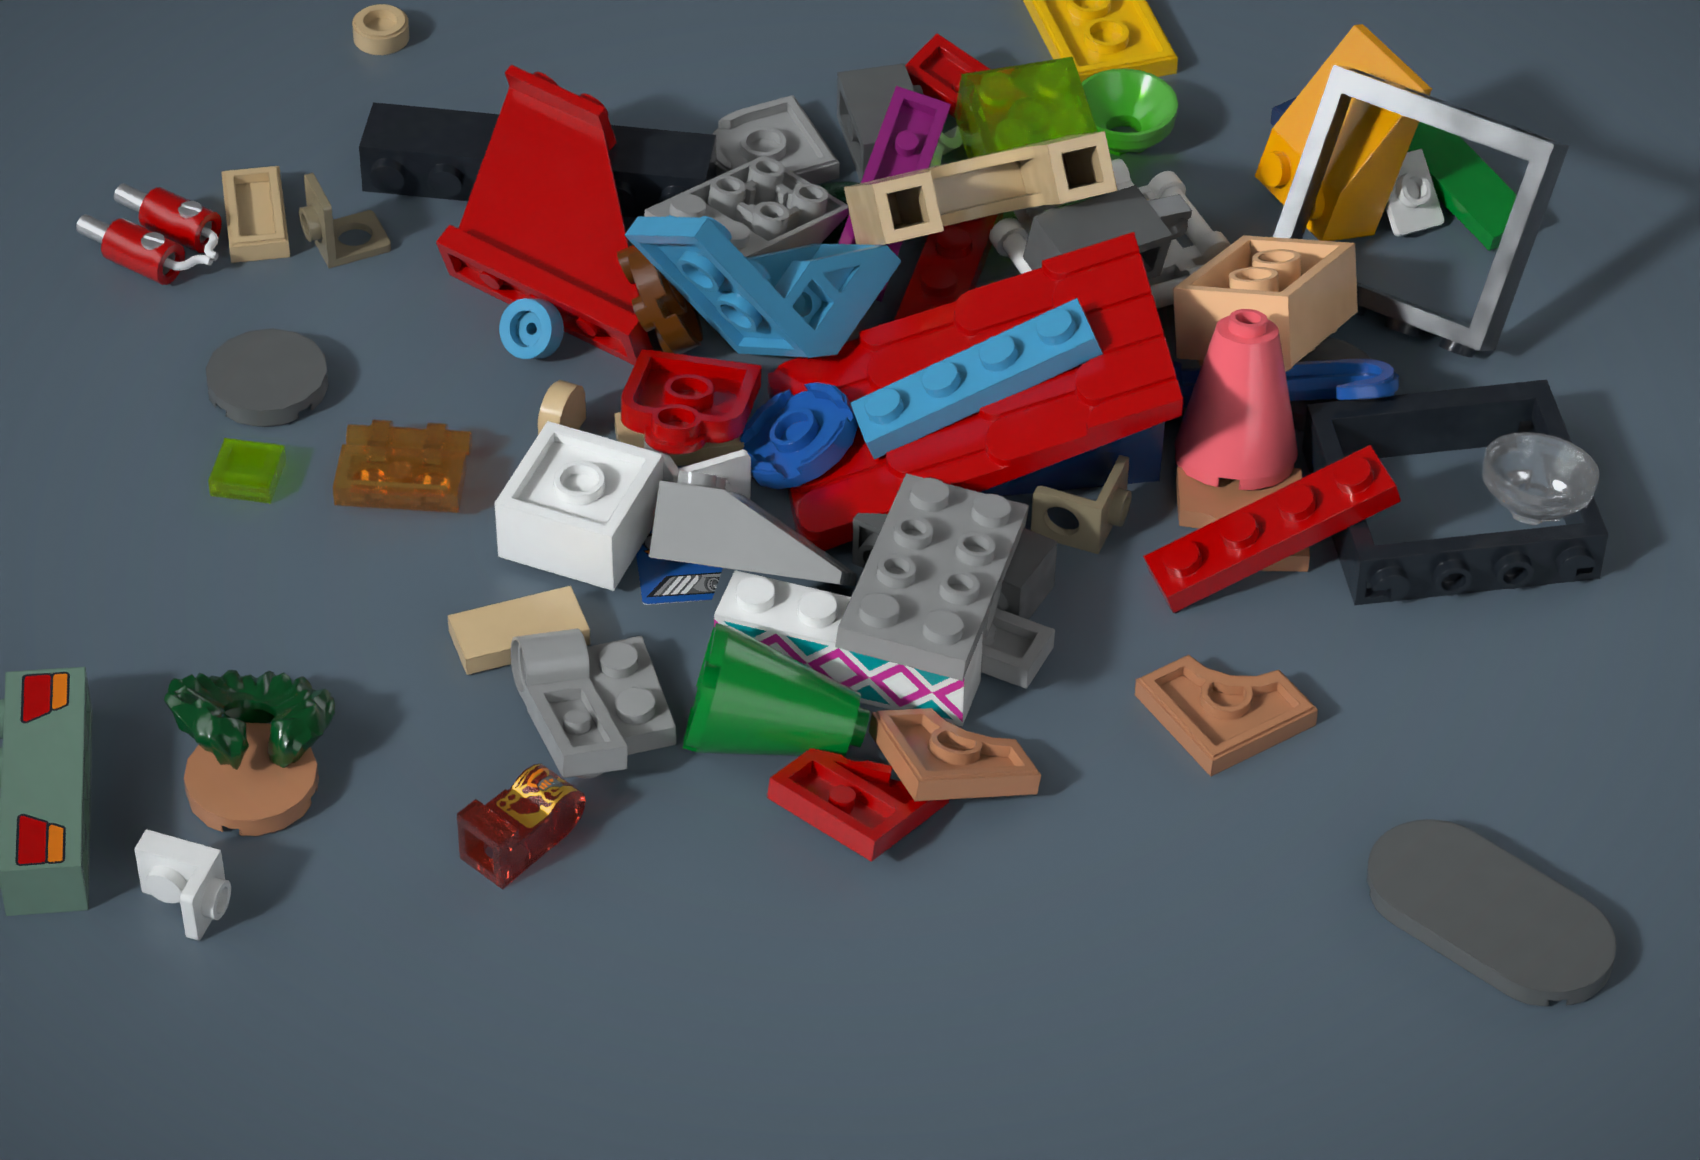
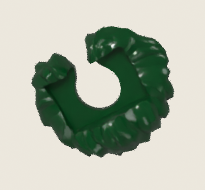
(218, 708)

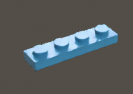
(975, 378)

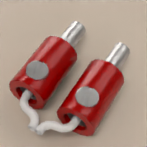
(156, 246)

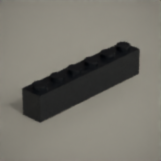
(442, 151)

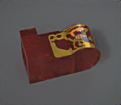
(519, 824)

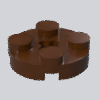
(660, 304)

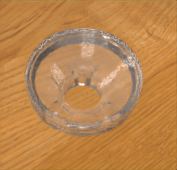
(1539, 476)

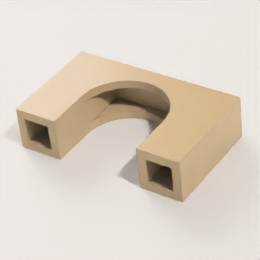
(980, 187)

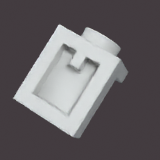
(186, 875)

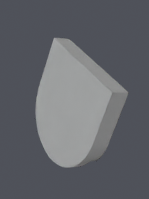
(778, 132)

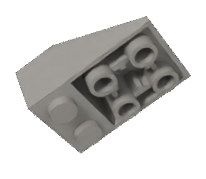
(760, 207)

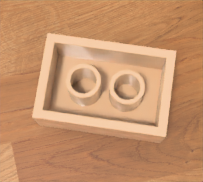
(1295, 282)

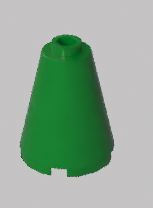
(768, 703)

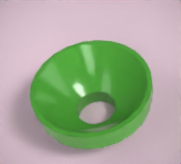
(1132, 101)

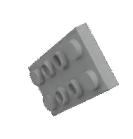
(933, 577)

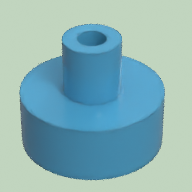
(531, 328)

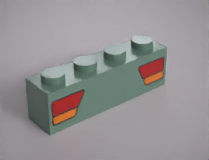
(45, 791)

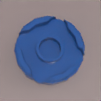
(805, 447)

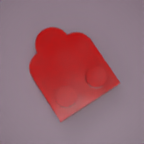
(688, 400)

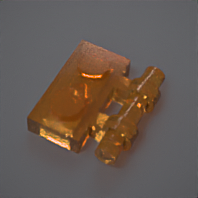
(402, 467)

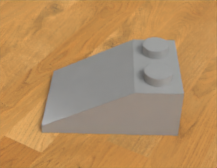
(724, 529)

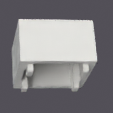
(579, 505)

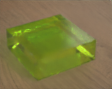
(247, 470)

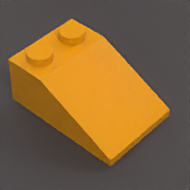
(1366, 151)

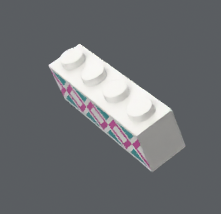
(805, 627)

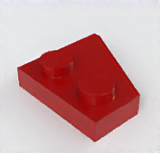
(850, 800)

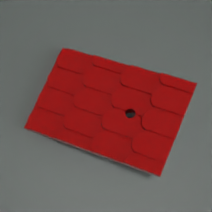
(1047, 436)

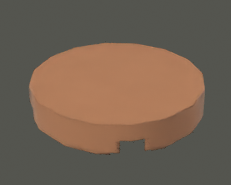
(257, 795)

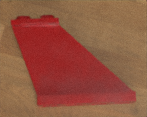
(550, 216)

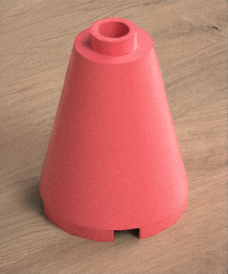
(1240, 408)

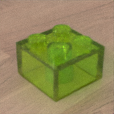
(1021, 106)

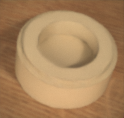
(380, 29)

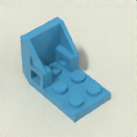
(769, 303)

